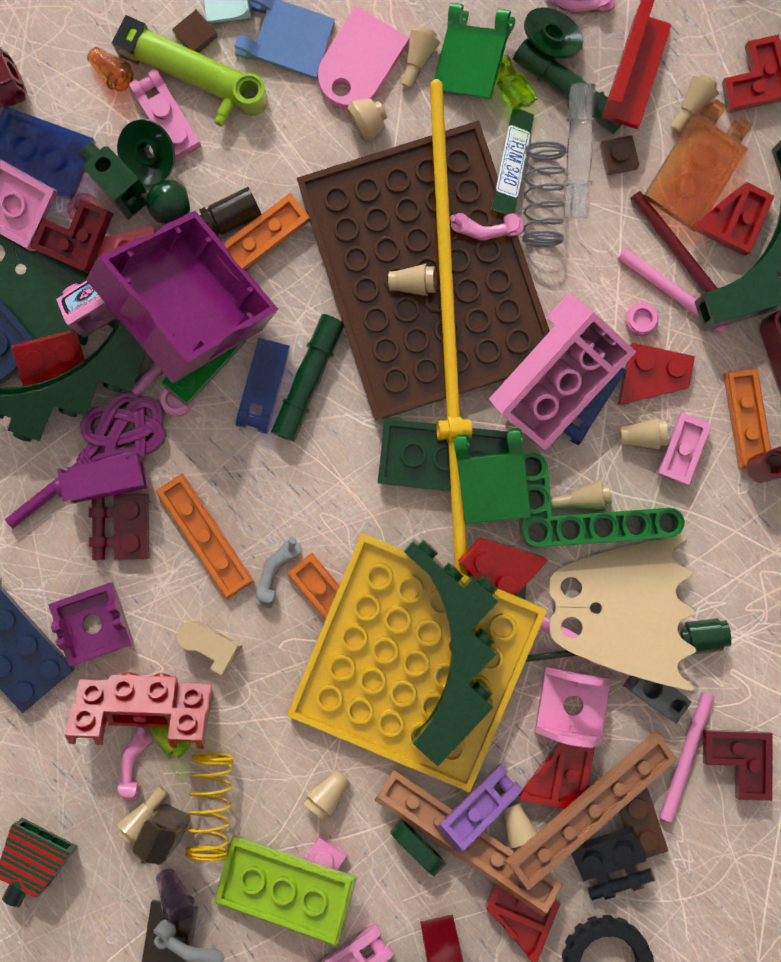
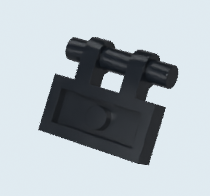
(609, 854)

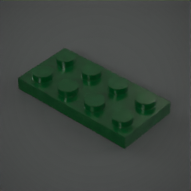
(417, 459)

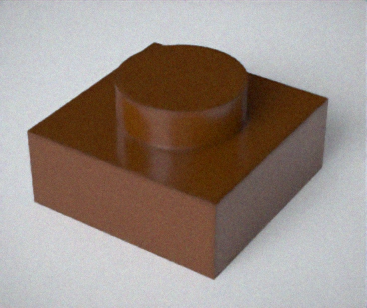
(619, 155)

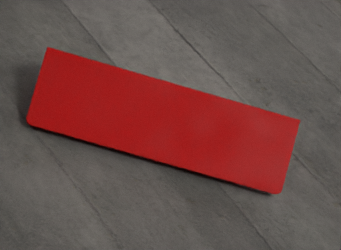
(637, 68)

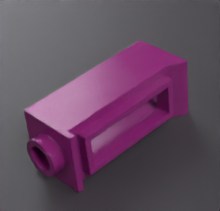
(101, 479)

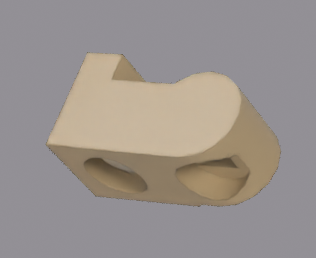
(210, 643)

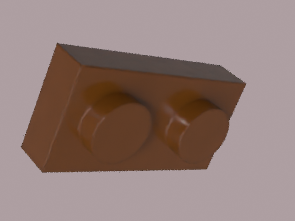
(642, 816)

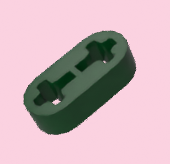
(418, 847)

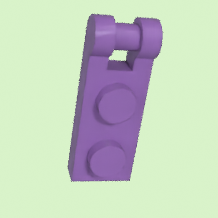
(479, 809)

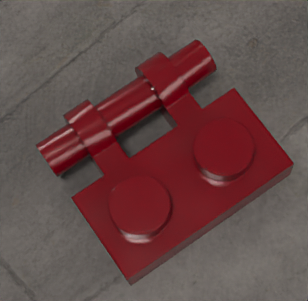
(130, 527)

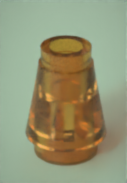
(111, 69)

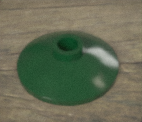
(553, 33)
(134, 151)

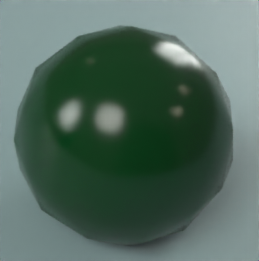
(167, 201)

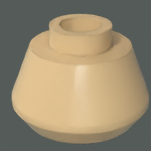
(367, 117)

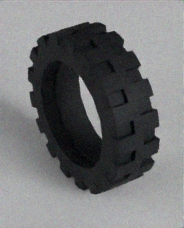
(605, 927)

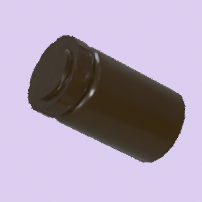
(231, 212)

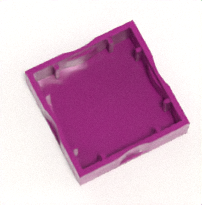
(181, 295)

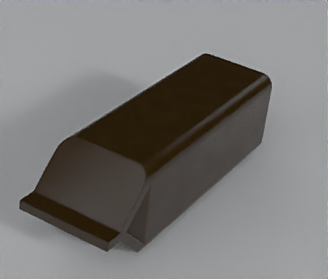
(161, 834)

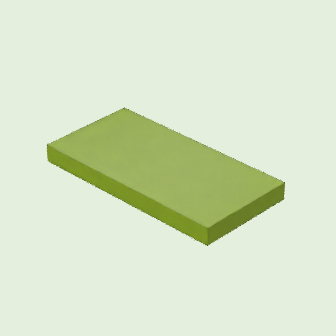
(285, 890)

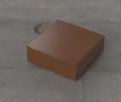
(195, 32)

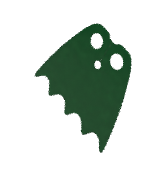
(35, 292)

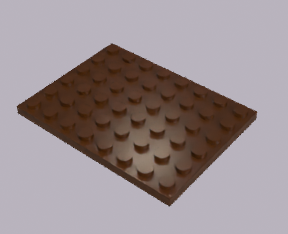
(382, 219)

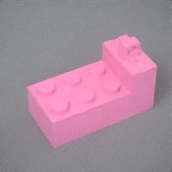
(562, 372)

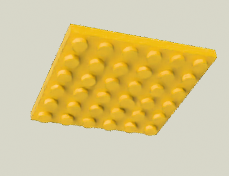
(390, 657)

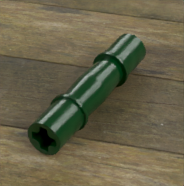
(559, 78)
(308, 377)

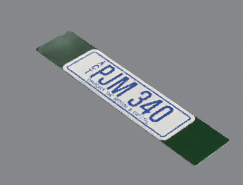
(512, 161)

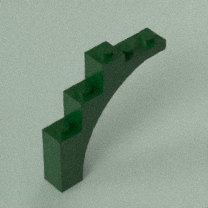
(753, 293)
(113, 363)
(462, 701)

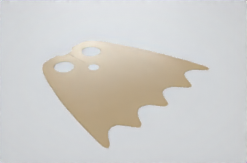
(638, 612)

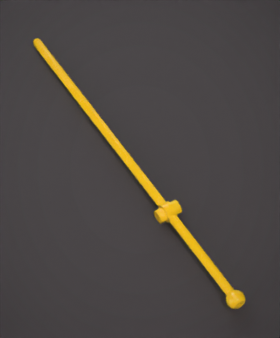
(454, 424)

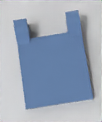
(288, 37)

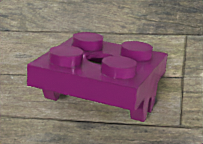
(68, 624)

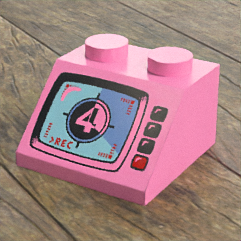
(84, 309)

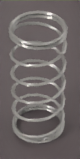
(558, 237)

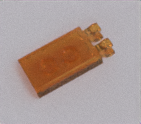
(698, 166)

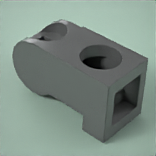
(660, 697)

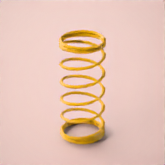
(211, 758)

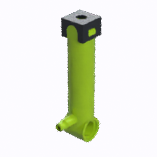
(139, 44)

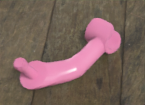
(585, 5)
(462, 224)
(140, 741)

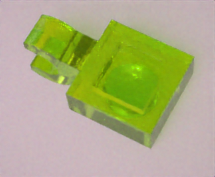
(514, 86)

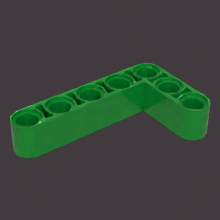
(585, 523)

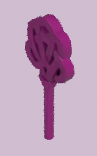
(133, 413)

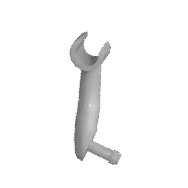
(286, 553)
(165, 938)

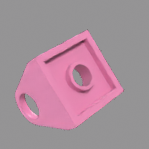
(576, 729)

